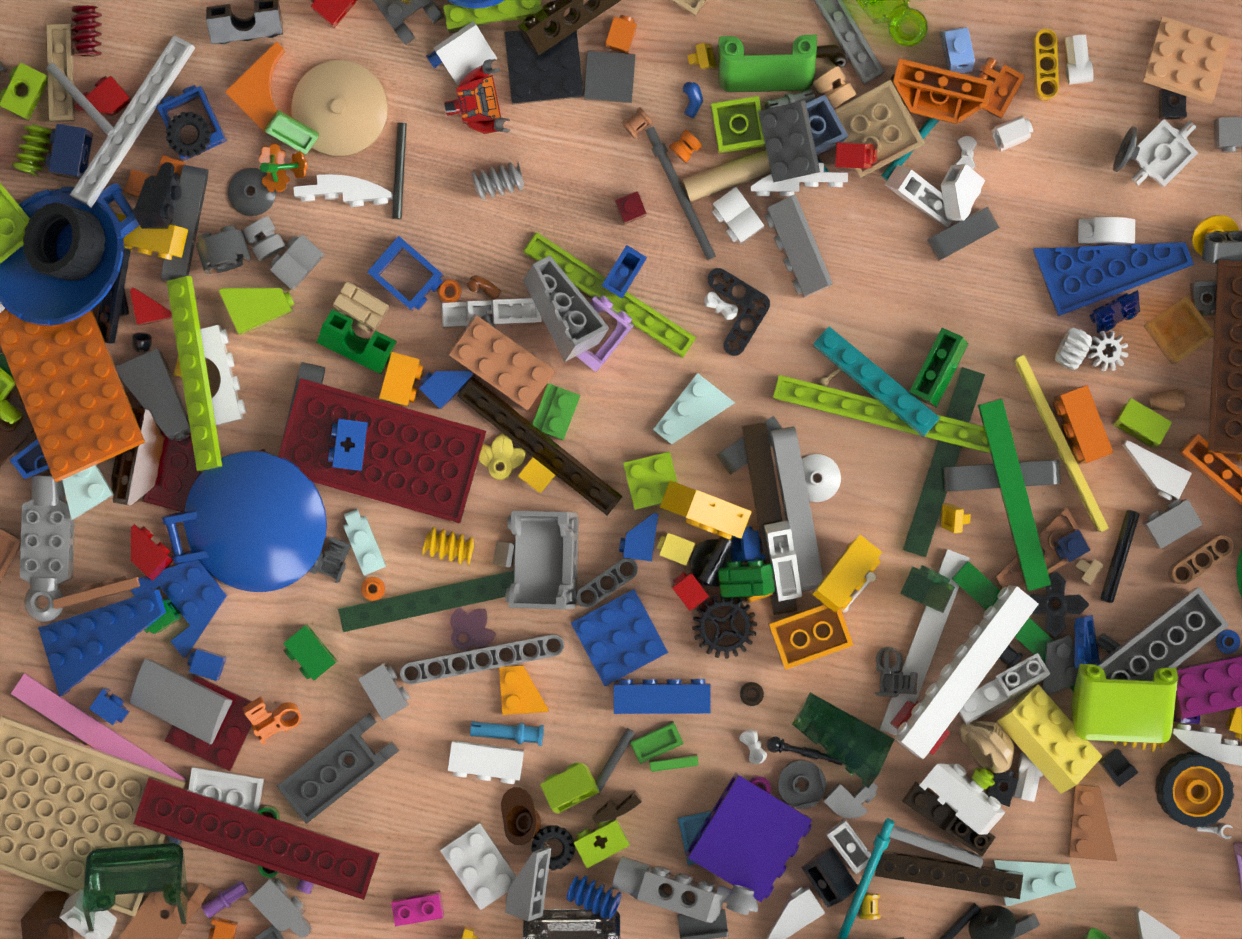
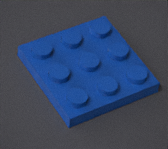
(619, 637)

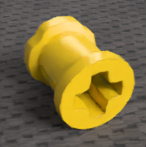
(869, 907)

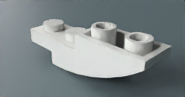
(789, 186)
(354, 190)
(1004, 688)
(1209, 743)

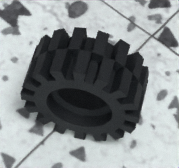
(199, 144)
(564, 837)

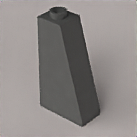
(155, 390)

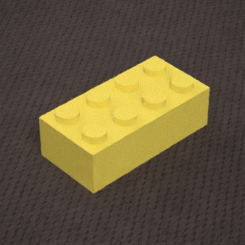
(1049, 739)

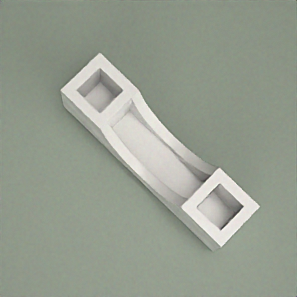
(226, 402)

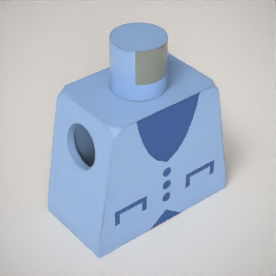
(957, 49)

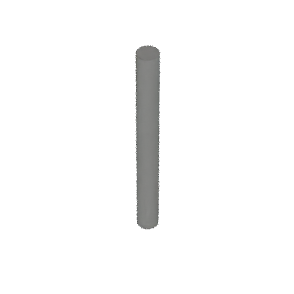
(80, 99)

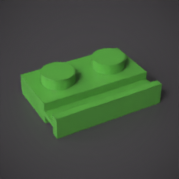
(556, 411)

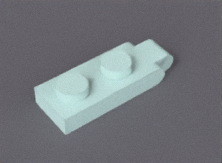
(363, 542)

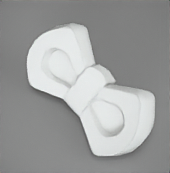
(967, 146)
(713, 301)
(750, 738)

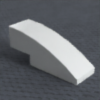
(783, 560)

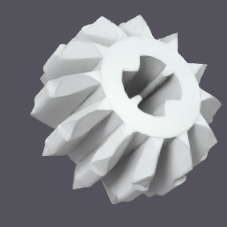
(1073, 348)
(1114, 356)

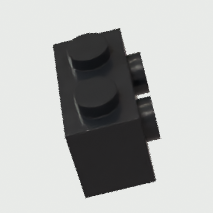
(830, 877)

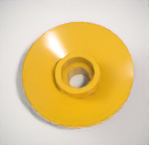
(1216, 223)

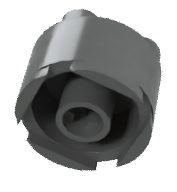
(222, 250)

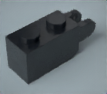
(158, 199)

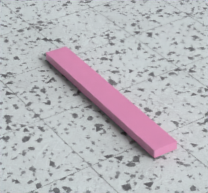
(84, 725)

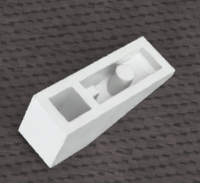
(918, 193)
(1160, 473)
(797, 913)

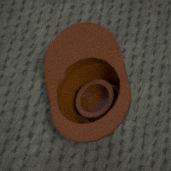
(519, 816)

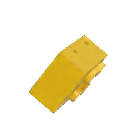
(705, 510)

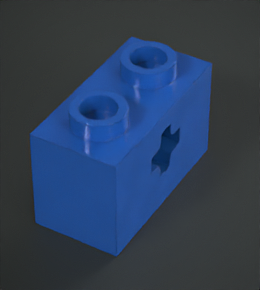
(357, 432)

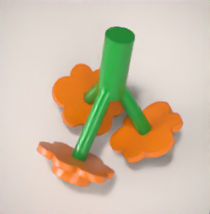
(273, 163)

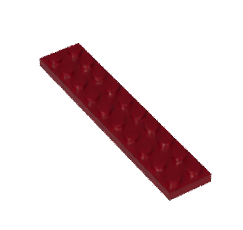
(256, 838)

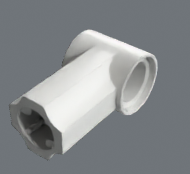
(1078, 66)
(1028, 779)

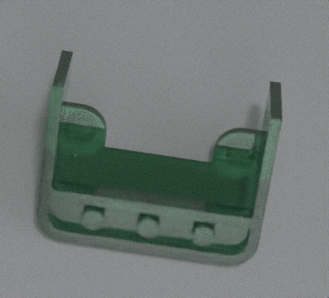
(134, 871)

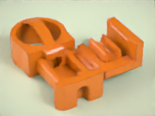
(266, 723)

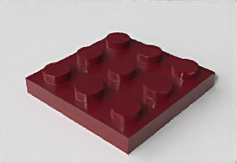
(229, 738)

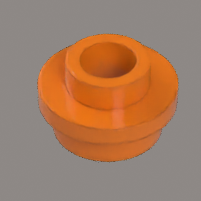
(449, 283)
(365, 588)

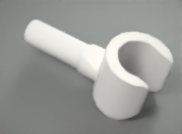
(1216, 829)

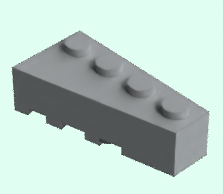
(564, 309)

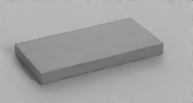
(936, 846)

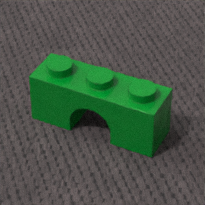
(339, 337)

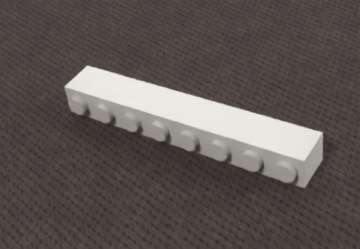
(965, 671)

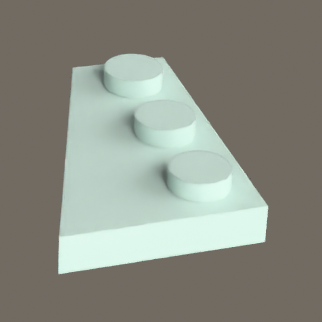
(692, 408)
(85, 491)
(1038, 878)

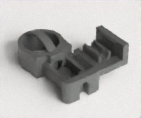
(332, 560)
(894, 682)

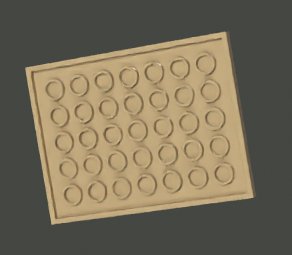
(63, 804)

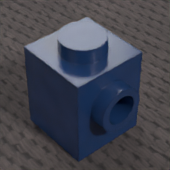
(1071, 546)

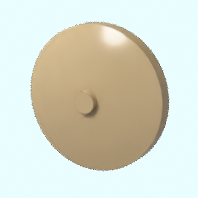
(342, 105)

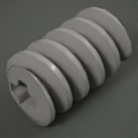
(498, 181)

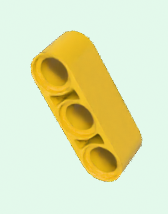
(1050, 53)

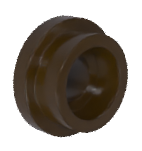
(751, 701)

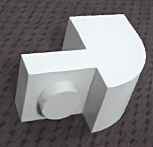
(1106, 230)

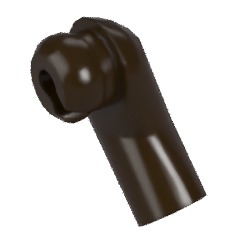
(833, 53)

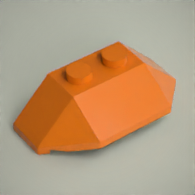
(940, 92)

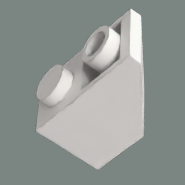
(959, 191)

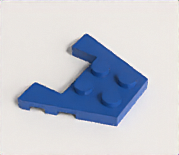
(193, 594)

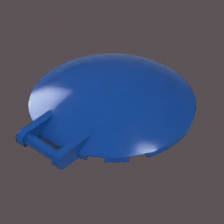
(52, 300)
(252, 522)

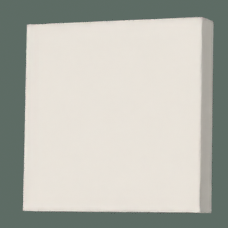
(464, 52)

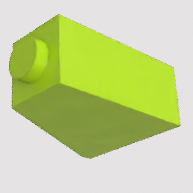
(256, 306)

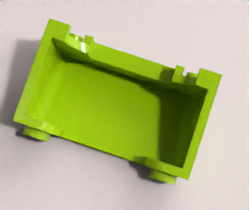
(1123, 708)

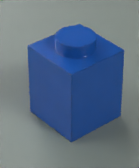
(206, 664)

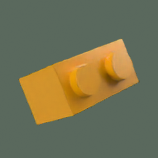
(400, 379)

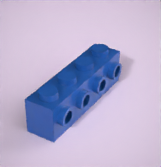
(662, 697)

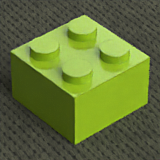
(737, 125)
(649, 479)

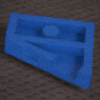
(1085, 641)

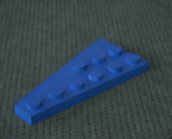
(1097, 272)
(91, 638)

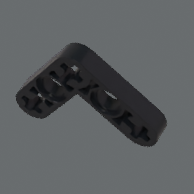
(745, 302)

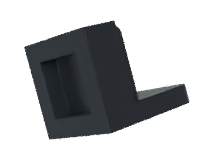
(1118, 767)

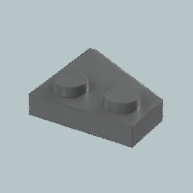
(1061, 665)

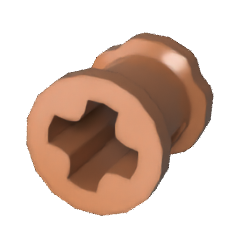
(637, 122)

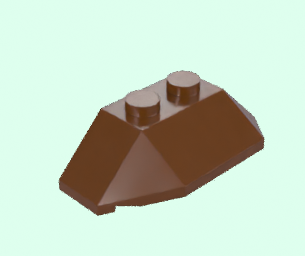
(137, 468)
(43, 918)

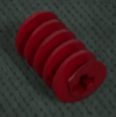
(86, 31)

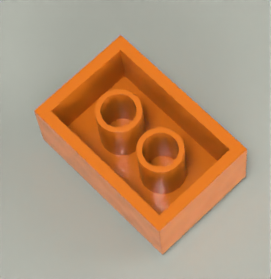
(1082, 425)

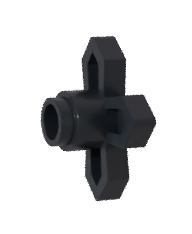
(1068, 604)

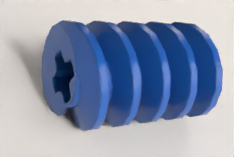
(593, 898)

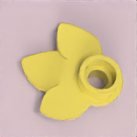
(501, 453)

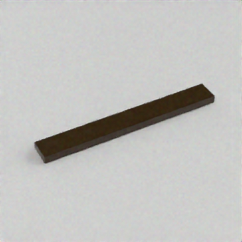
(539, 446)
(764, 494)

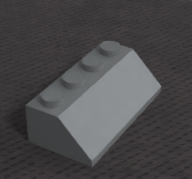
(799, 246)

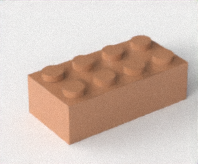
(501, 362)

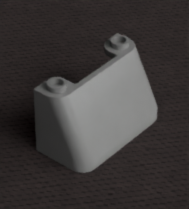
(544, 560)

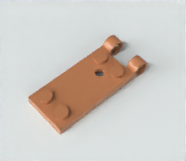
(151, 925)

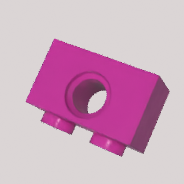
(417, 908)

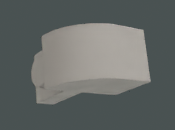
(850, 805)

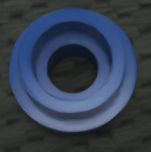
(1221, 638)

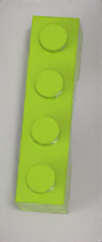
(459, 17)

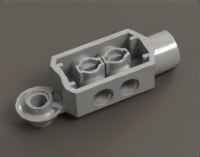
(46, 546)
(648, 886)

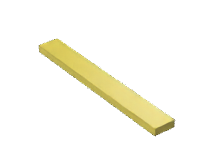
(1060, 443)

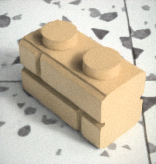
(361, 306)

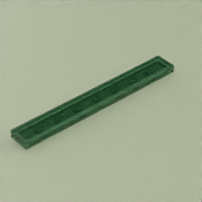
(944, 455)
(425, 601)

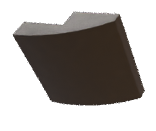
(612, 811)

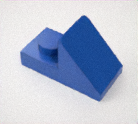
(624, 271)

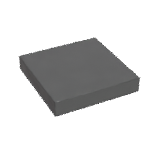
(609, 76)

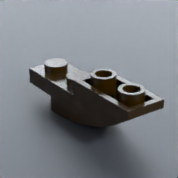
(944, 817)

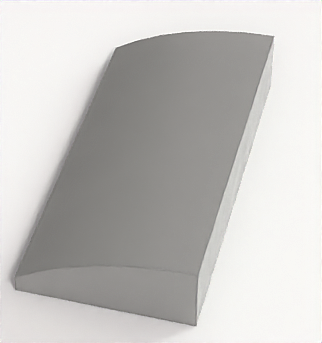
(179, 700)

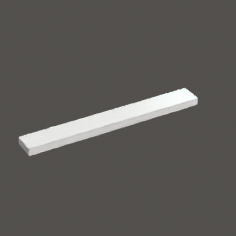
(132, 121)
(925, 641)

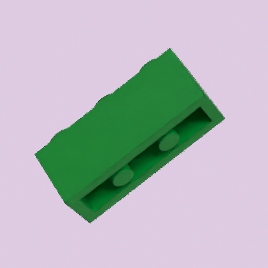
(939, 367)

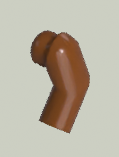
(485, 285)

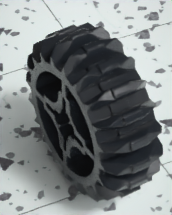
(715, 640)

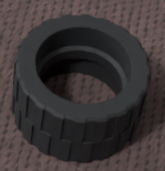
(42, 236)

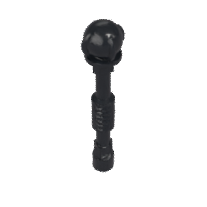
(776, 744)

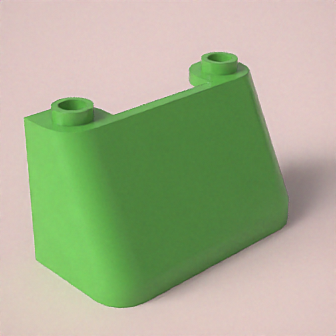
(766, 72)

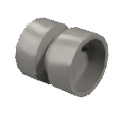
(263, 247)

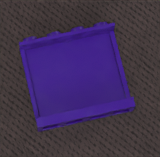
(749, 837)

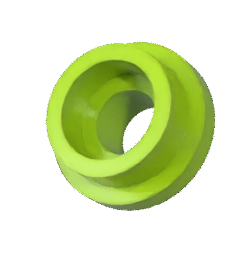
(983, 777)

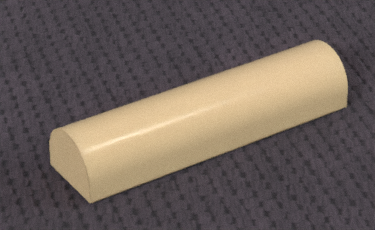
(727, 175)

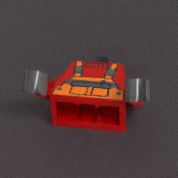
(478, 101)

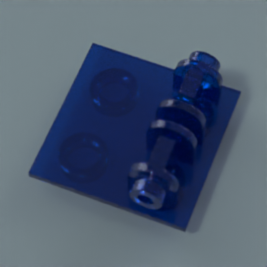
(1124, 308)

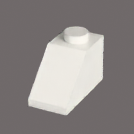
(1151, 928)

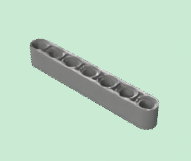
(797, 506)
(470, 658)

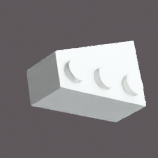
(964, 797)

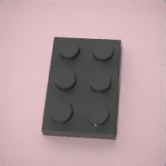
(789, 141)

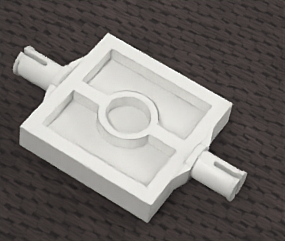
(1164, 153)

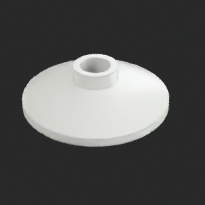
(830, 477)

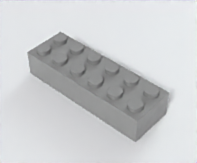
(1166, 639)

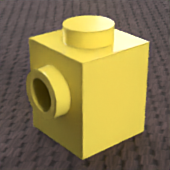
(675, 548)

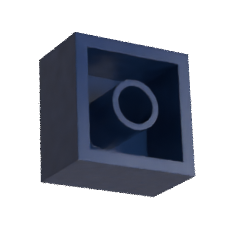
(69, 151)

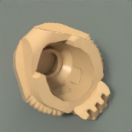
(988, 745)

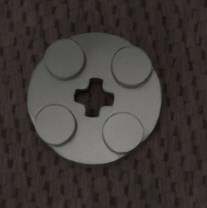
(812, 792)

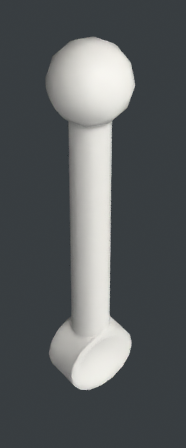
(870, 578)

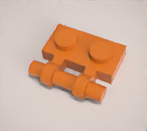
(1003, 88)

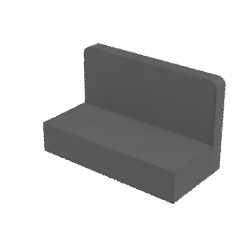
(696, 929)

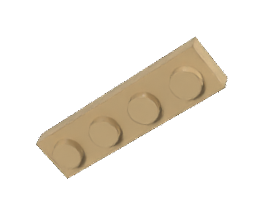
(60, 53)

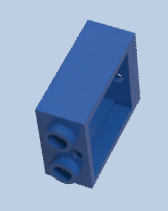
(190, 94)
(386, 259)

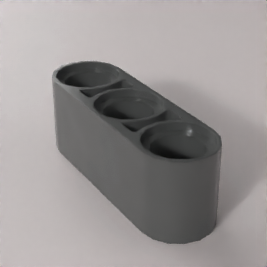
(963, 233)
(1222, 246)
(735, 455)
(599, 592)

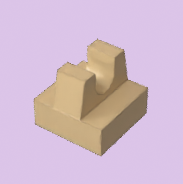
(1090, 570)

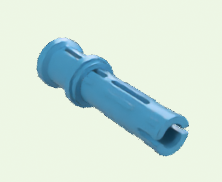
(520, 733)

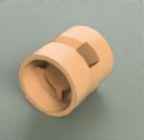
(835, 78)

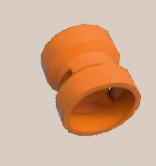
(681, 149)

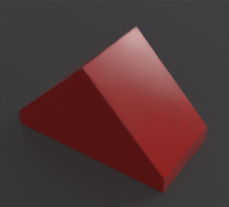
(147, 309)

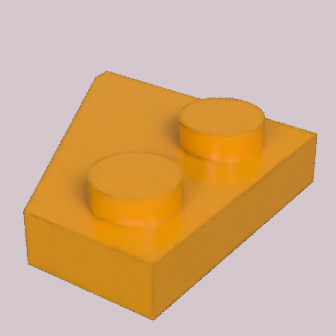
(519, 692)

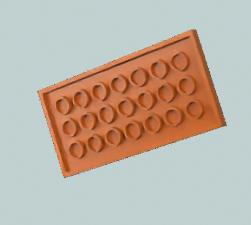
(69, 392)

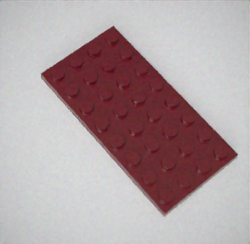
(407, 453)

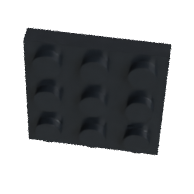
(543, 76)

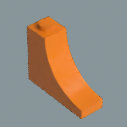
(254, 89)

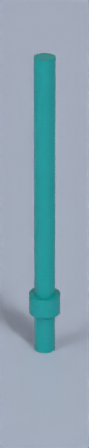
(880, 843)

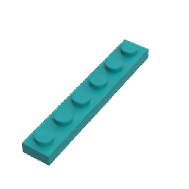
(876, 381)

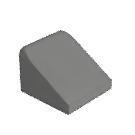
(503, 554)

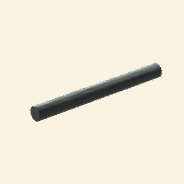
(399, 170)

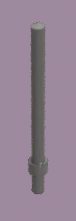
(660, 150)

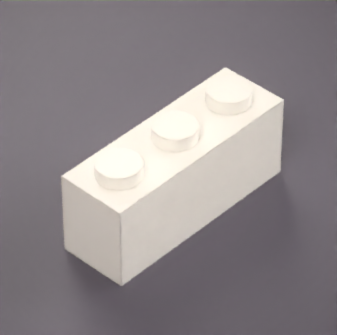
(485, 761)

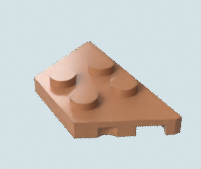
(97, 591)

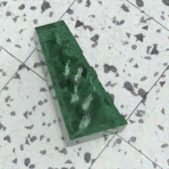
(844, 737)

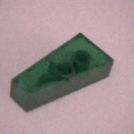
(928, 588)

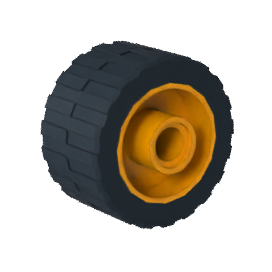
(1194, 789)

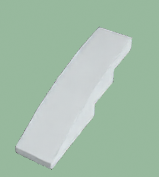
(501, 311)

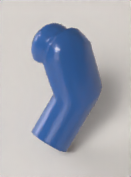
(695, 97)

